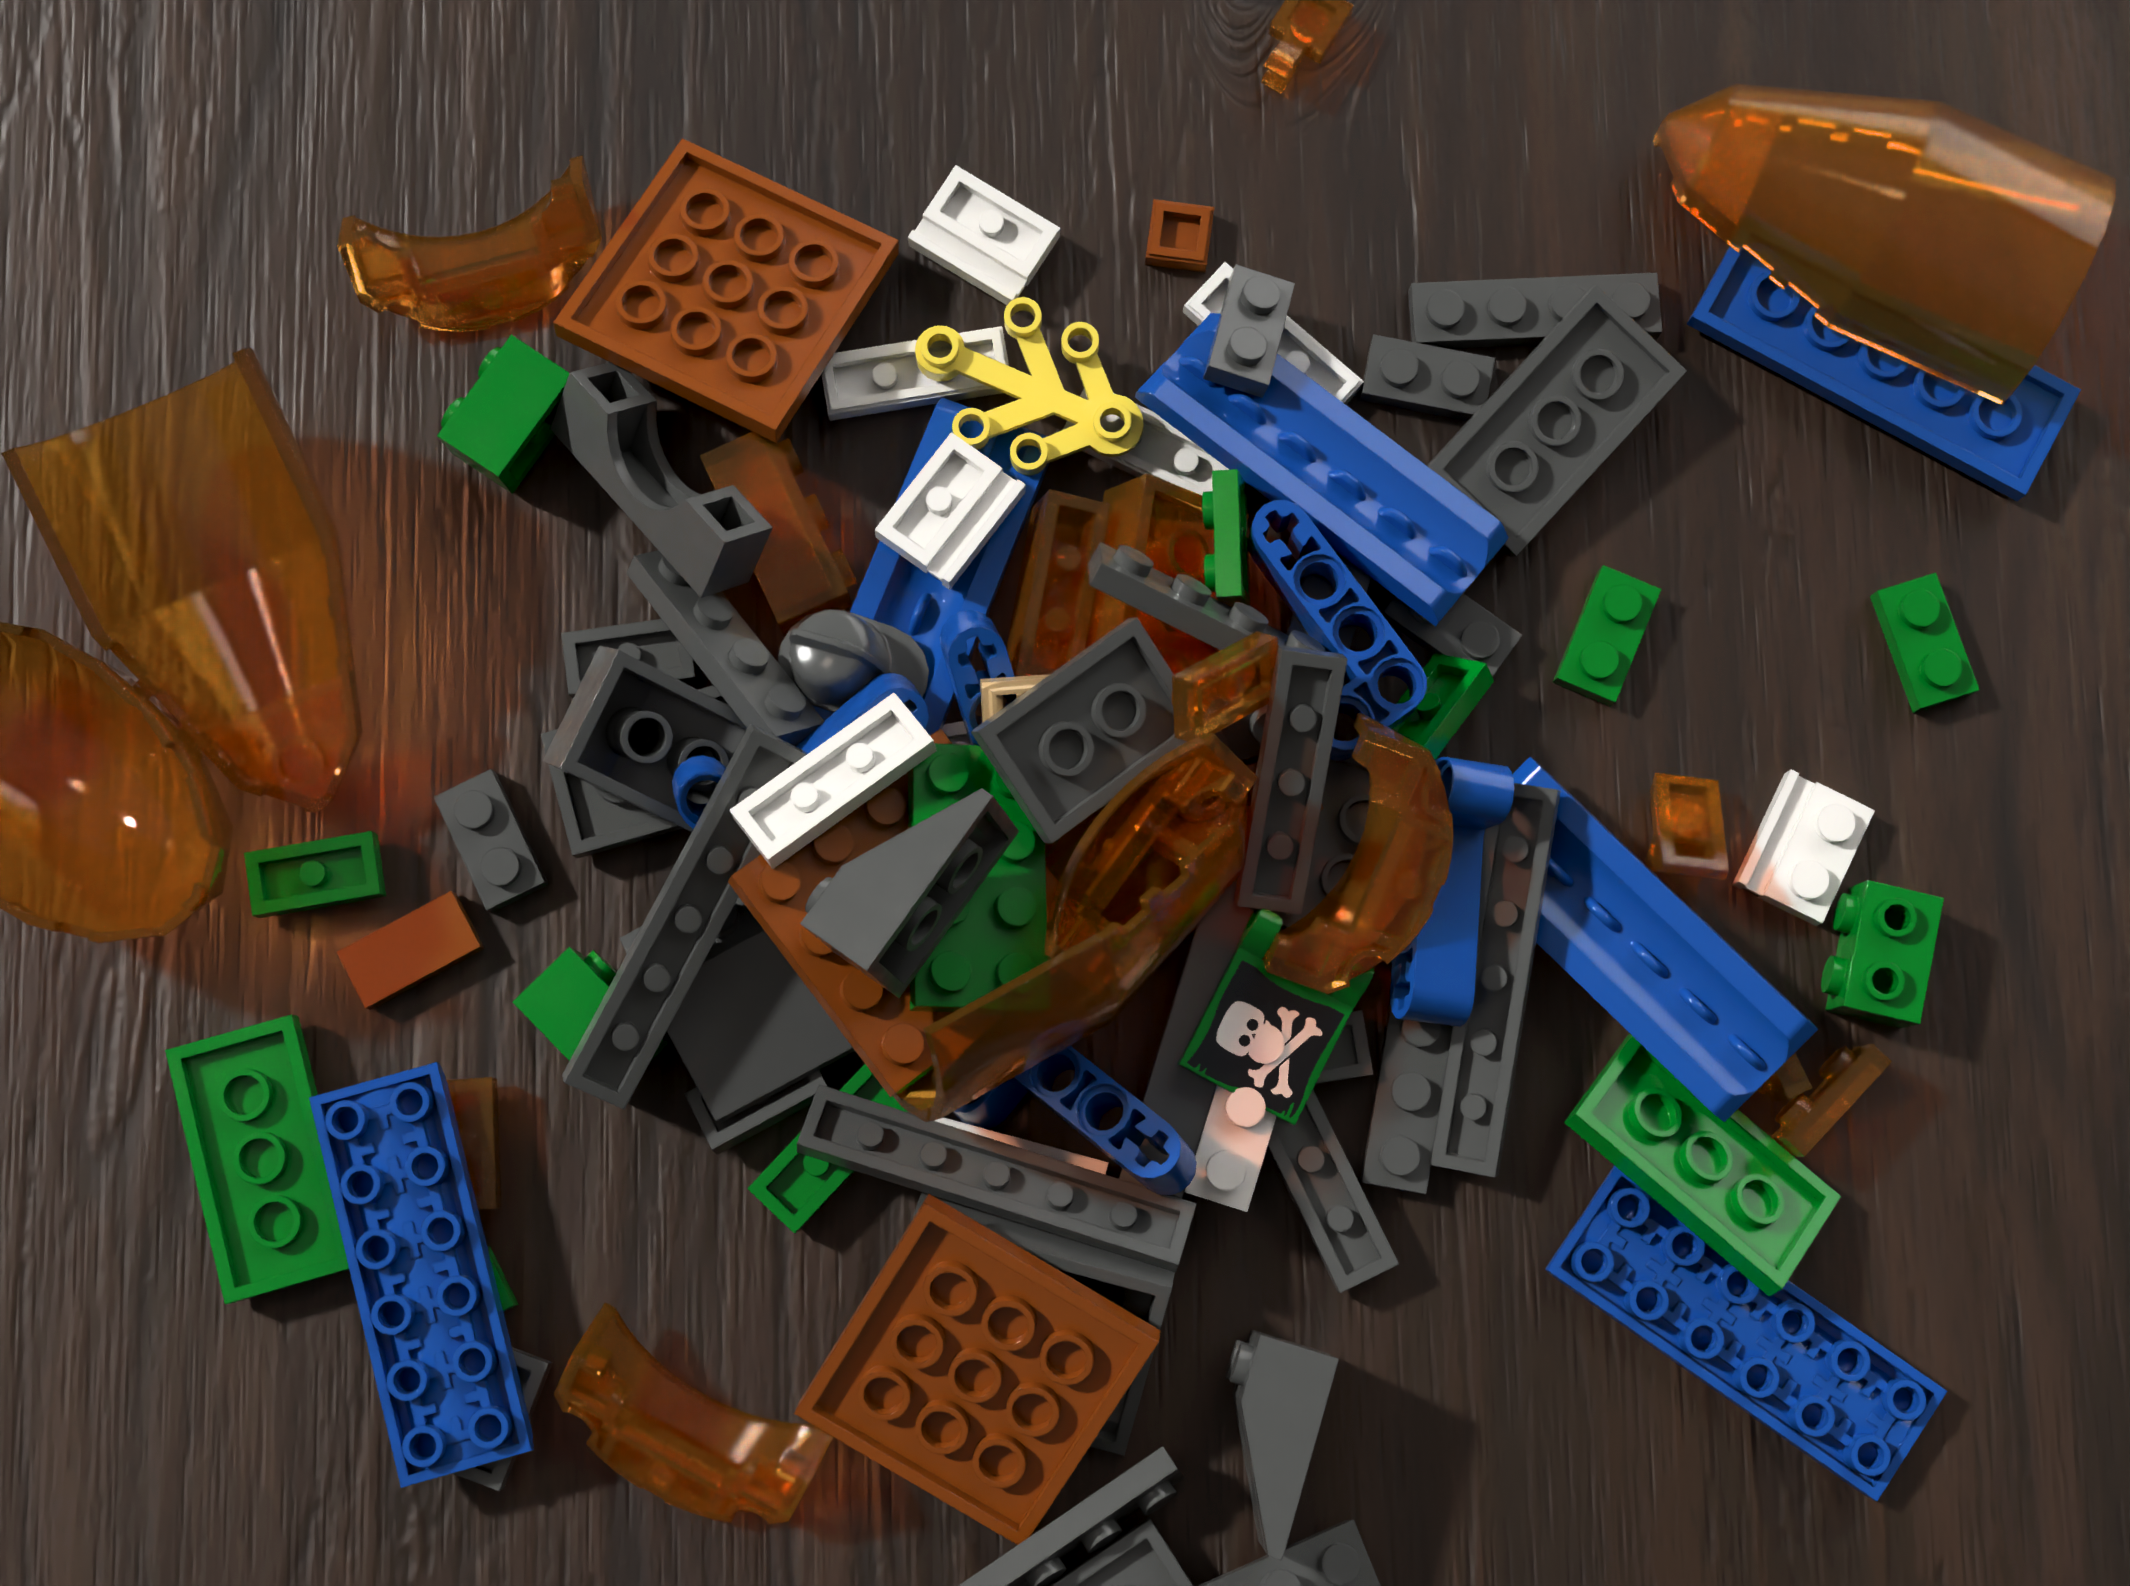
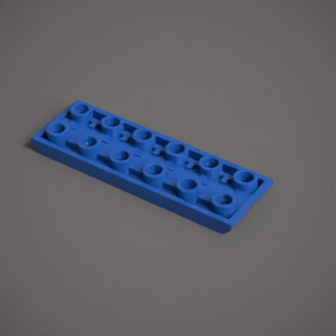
(1347, 475)
(917, 601)
(1659, 963)
(422, 1274)
(1770, 1356)

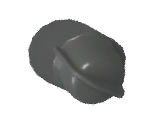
(840, 652)

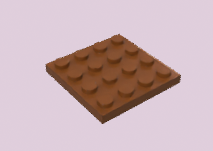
(727, 289)
(868, 1015)
(977, 1371)

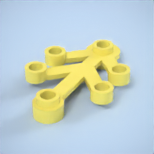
(1038, 393)

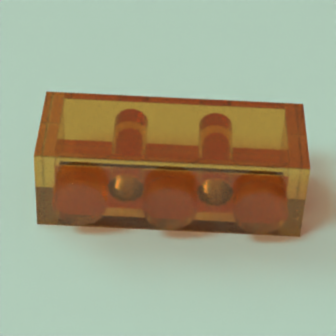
(795, 563)
(1053, 584)

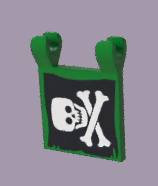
(1254, 997)

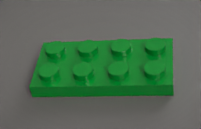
(1006, 918)
(258, 1157)
(1710, 1174)

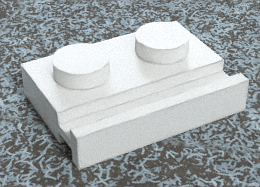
(984, 236)
(950, 510)
(1803, 847)

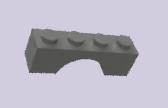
(613, 433)

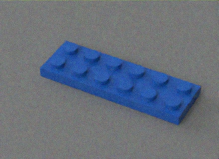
(1967, 431)

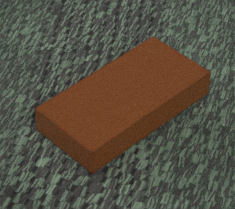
(410, 950)

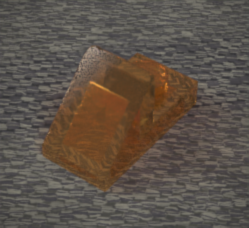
(1687, 828)

